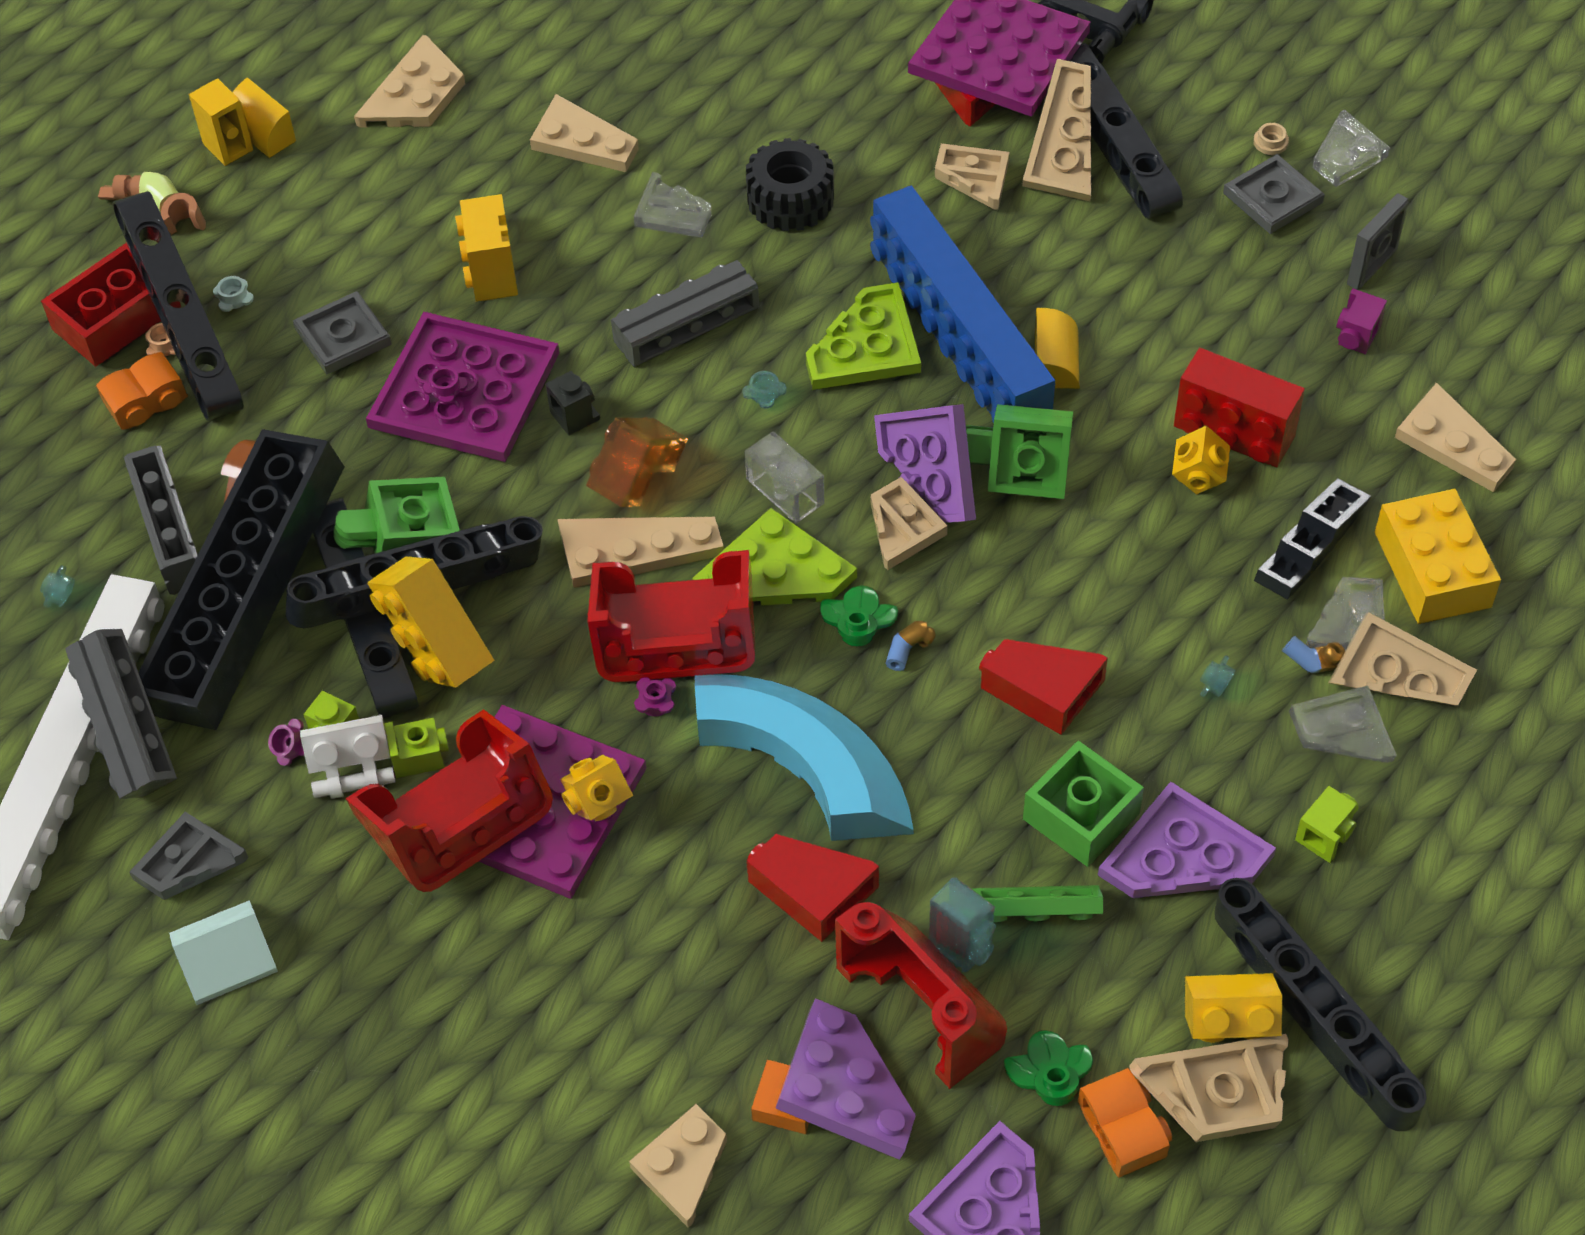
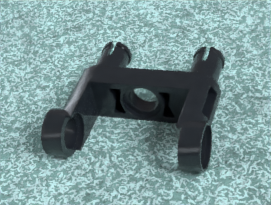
(1106, 27)

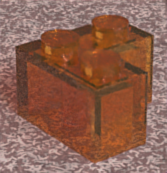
(632, 456)

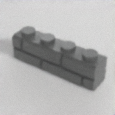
(685, 312)
(162, 515)
(120, 713)

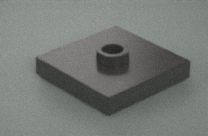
(1273, 193)
(1377, 241)
(342, 332)

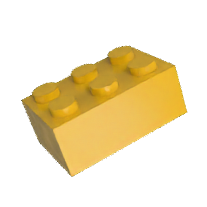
(1437, 556)
(429, 622)

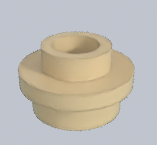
(1271, 139)

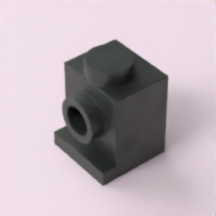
(571, 402)

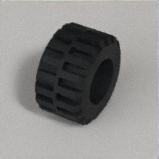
(790, 184)

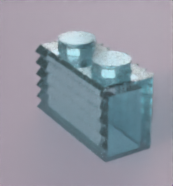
(961, 925)

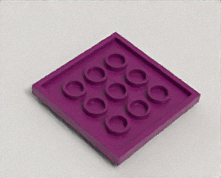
(999, 50)
(502, 376)
(560, 845)

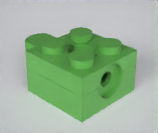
(1017, 460)
(393, 510)

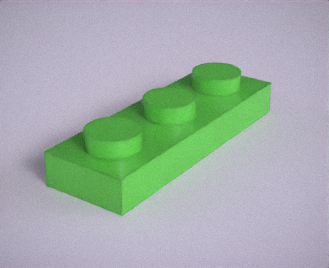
(1041, 902)

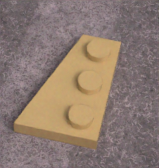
(581, 136)
(1455, 439)
(1401, 665)

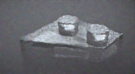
(1348, 150)
(671, 209)
(1346, 610)
(1344, 725)

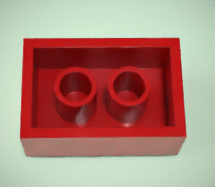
(103, 307)
(1240, 405)

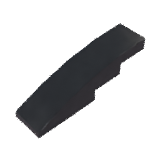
(1312, 538)

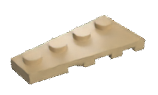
(1063, 137)
(637, 542)

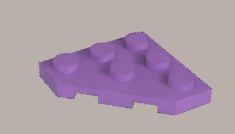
(932, 456)
(1183, 849)
(845, 1084)
(985, 1192)

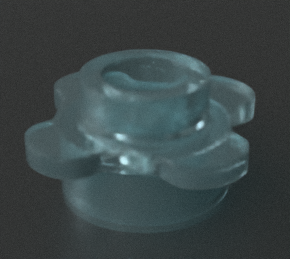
(764, 389)
(57, 587)
(1216, 677)

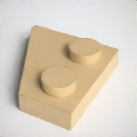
(973, 172)
(903, 522)
(682, 1162)

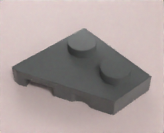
(186, 857)

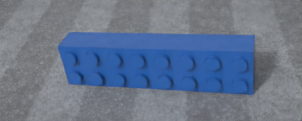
(957, 305)

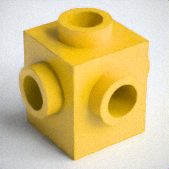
(1201, 460)
(595, 788)

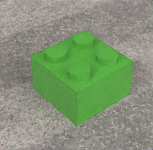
(1082, 803)

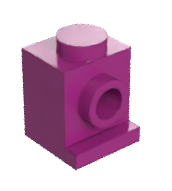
(1360, 320)

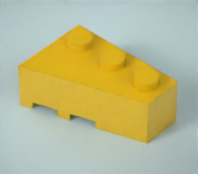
(486, 248)

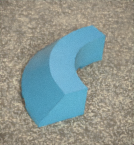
(811, 741)

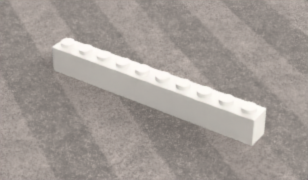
(61, 754)

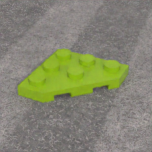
(866, 341)
(788, 563)

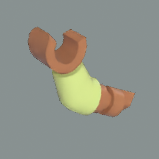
(171, 203)

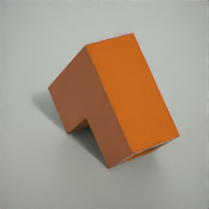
(767, 1096)

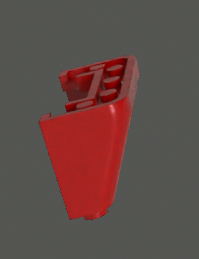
(672, 625)
(460, 809)
(884, 944)

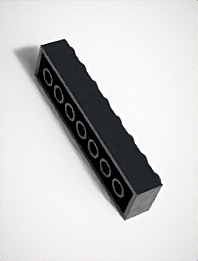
(239, 578)

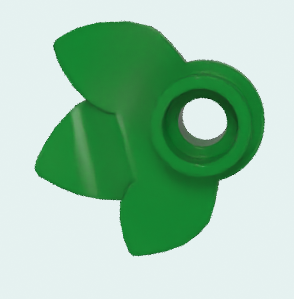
(858, 615)
(1050, 1067)

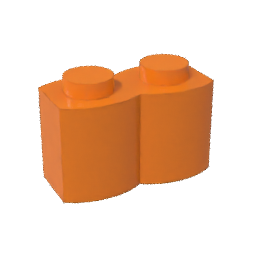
(141, 390)
(1124, 1122)

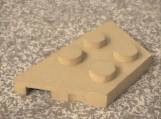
(415, 89)
(1219, 1087)

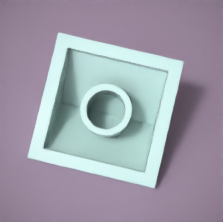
(222, 952)

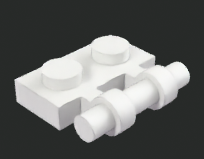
(347, 745)

